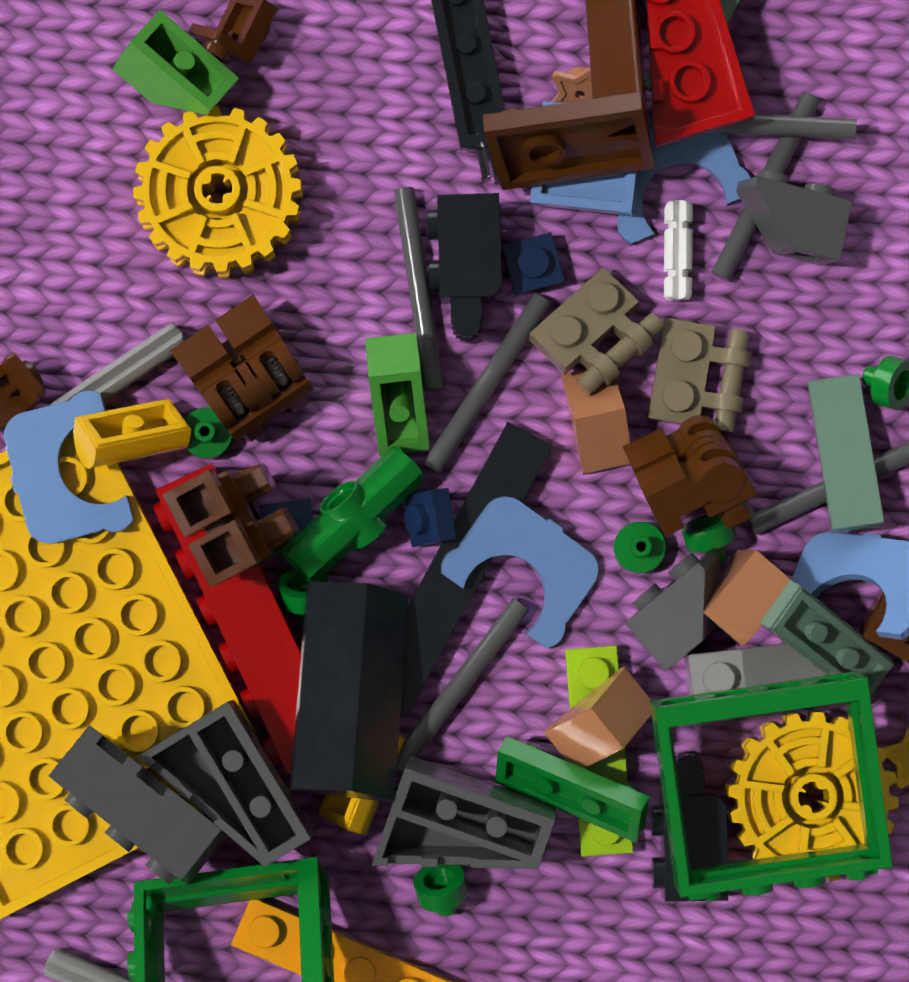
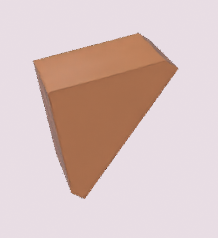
(597, 424)
(745, 594)
(601, 720)

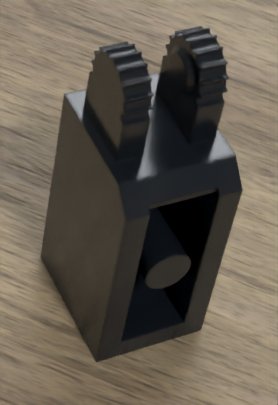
(468, 257)
(704, 827)

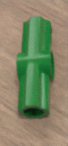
(353, 515)

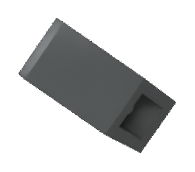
(797, 220)
(673, 619)

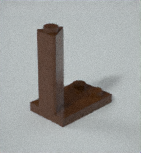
(586, 135)

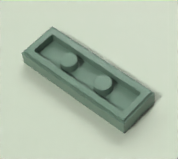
(845, 453)
(824, 637)

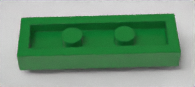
(572, 789)

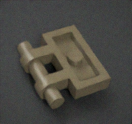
(585, 321)
(683, 370)

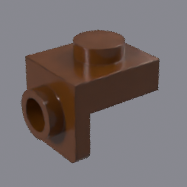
(239, 30)
(19, 388)

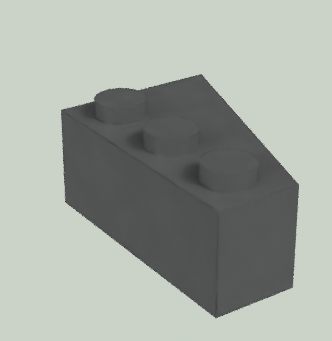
(233, 782)
(136, 807)
(462, 821)

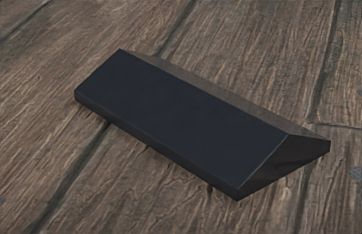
(349, 691)

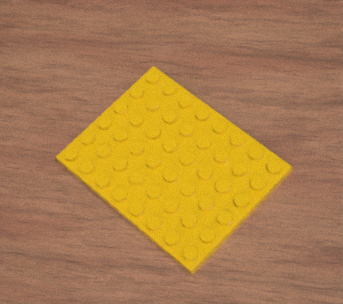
(94, 640)

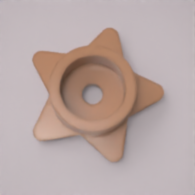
(569, 83)

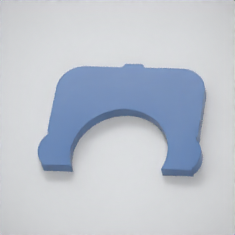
(707, 151)
(34, 452)
(518, 531)
(866, 557)

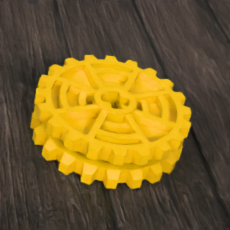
(190, 164)
(776, 771)

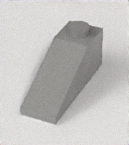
(745, 668)

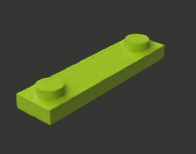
(585, 672)

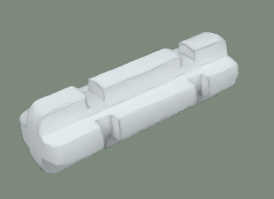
(678, 250)

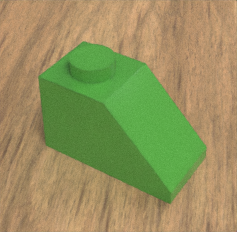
(173, 68)
(397, 393)

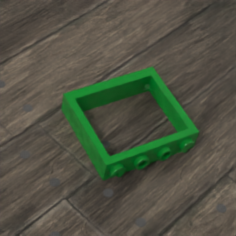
(804, 868)
(301, 877)

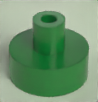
(889, 382)
(215, 443)
(708, 533)
(627, 554)
(293, 593)
(441, 888)

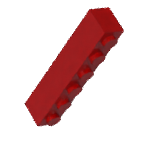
(255, 634)

